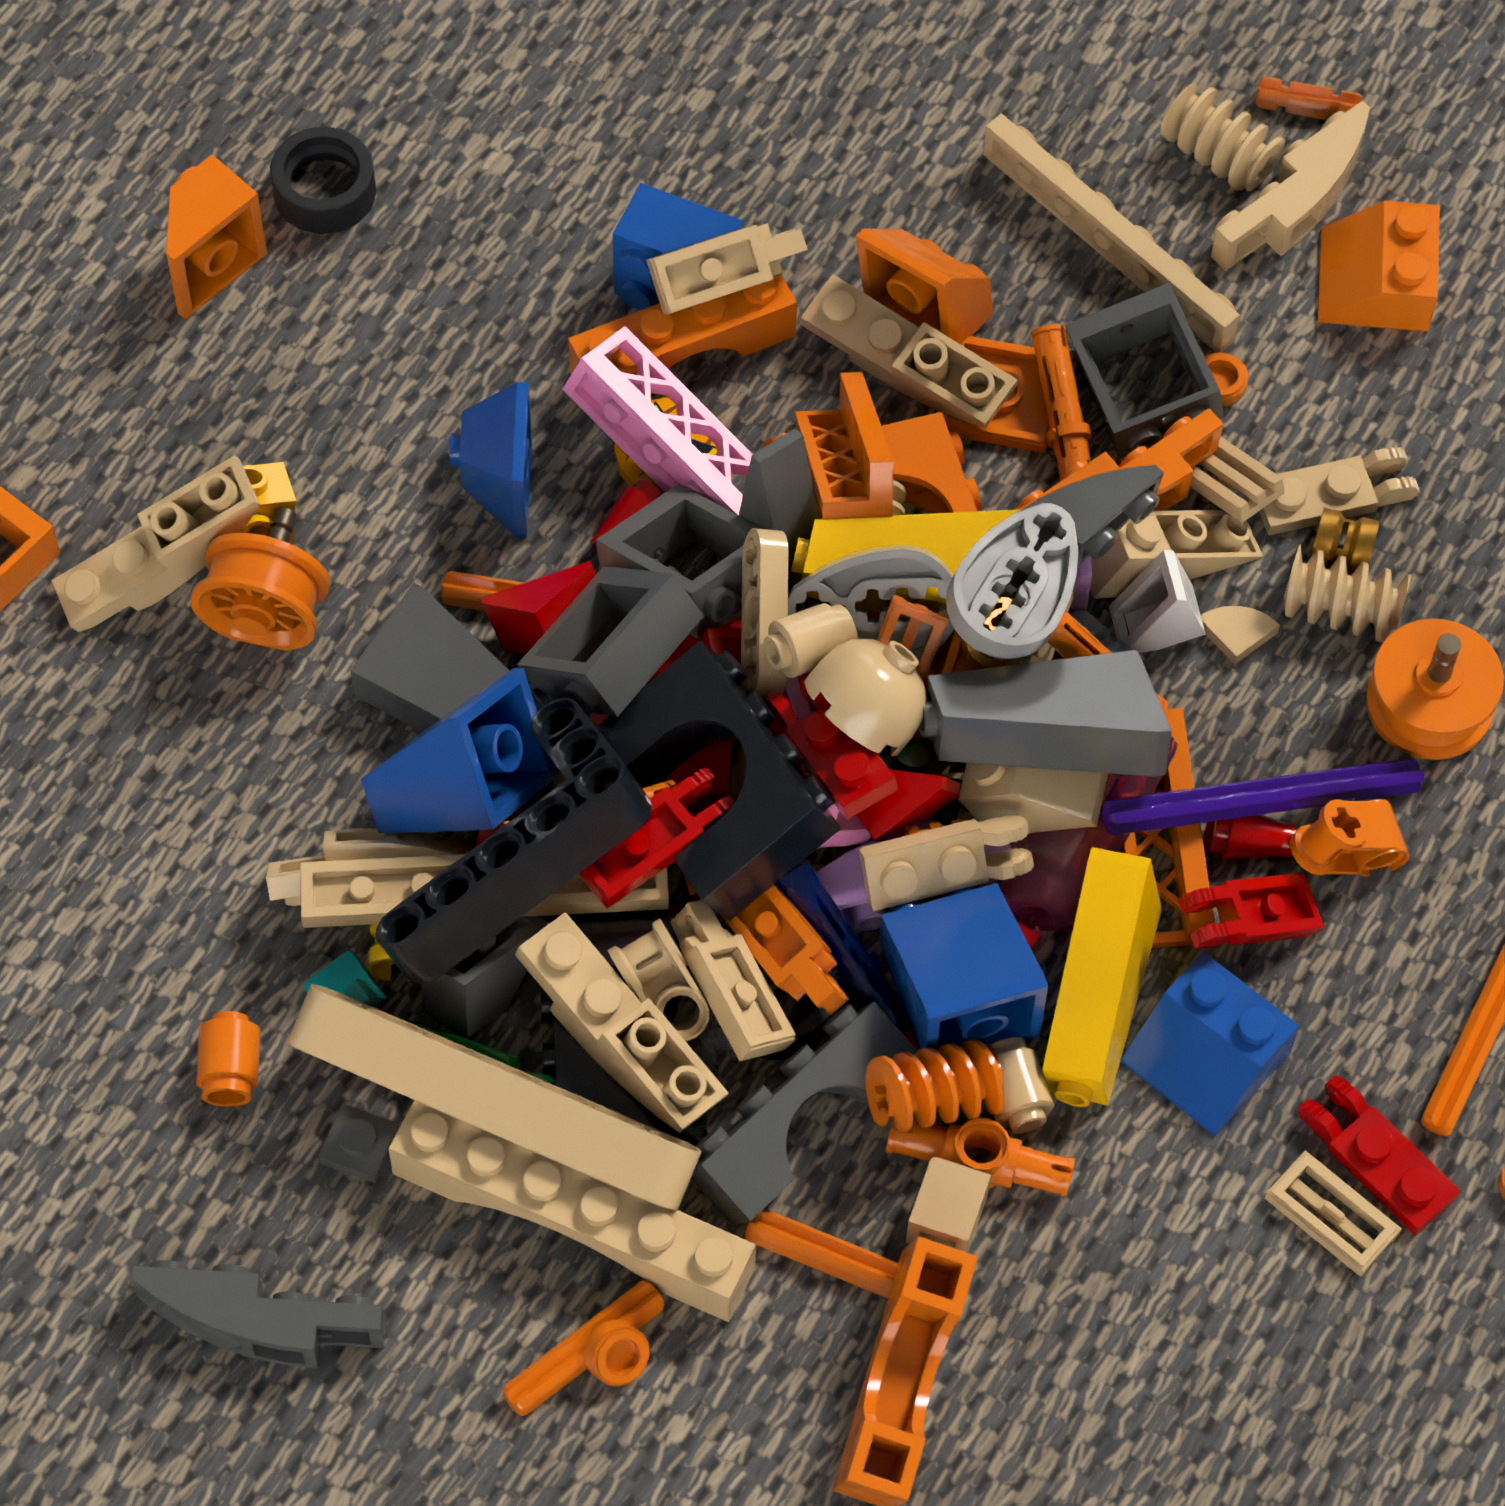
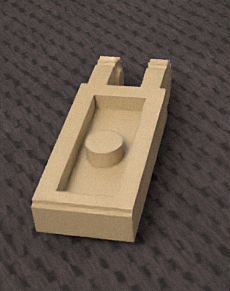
(1338, 486)
(943, 860)

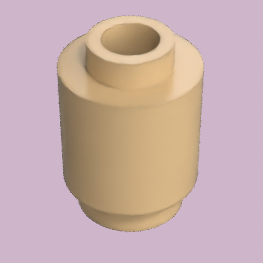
(803, 638)
(1025, 1087)

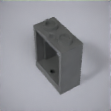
(1129, 326)
(669, 527)
(611, 639)

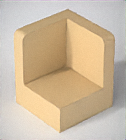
(949, 1204)

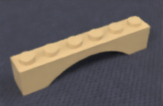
(655, 1242)

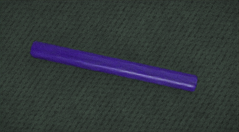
(1260, 796)

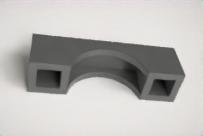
(749, 1161)

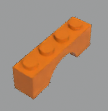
(736, 321)
(930, 463)
(894, 1398)

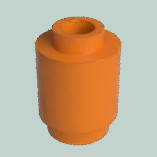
(228, 1059)

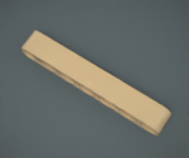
(494, 1097)

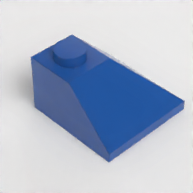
(497, 455)

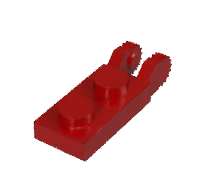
(842, 765)
(657, 841)
(1255, 910)
(1381, 1157)

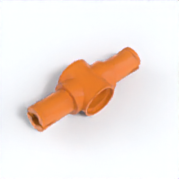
(1011, 1163)

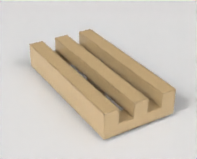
(1236, 471)
(1317, 1229)

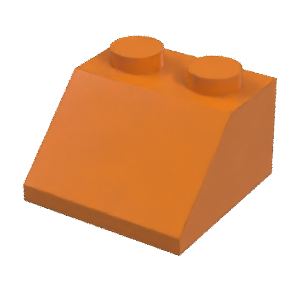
(211, 233)
(1381, 267)
(923, 282)

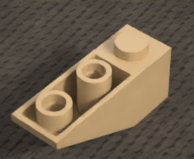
(1200, 538)

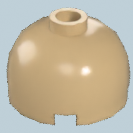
(871, 692)

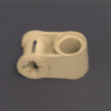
(658, 971)

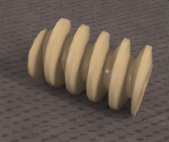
(1219, 140)
(1345, 595)

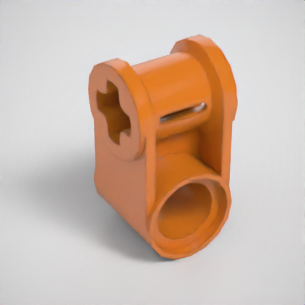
(1350, 839)

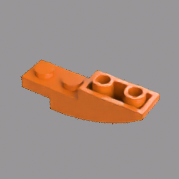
(1180, 450)

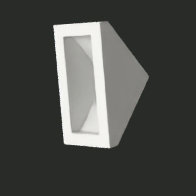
(1158, 607)

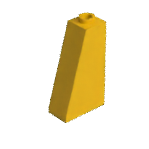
(943, 534)
(1102, 976)

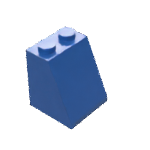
(465, 767)
(963, 969)

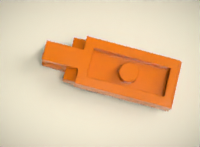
(789, 949)

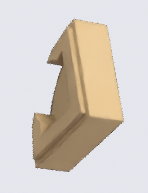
(1238, 630)

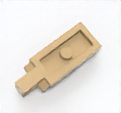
(721, 265)
(732, 983)

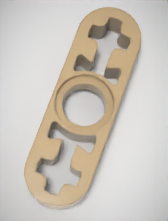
(762, 602)

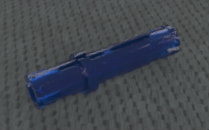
(855, 966)

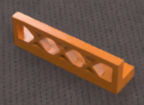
(860, 455)
(1184, 847)

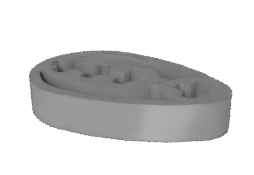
(884, 570)
(1042, 596)

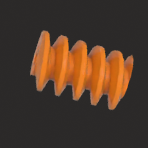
(935, 1081)

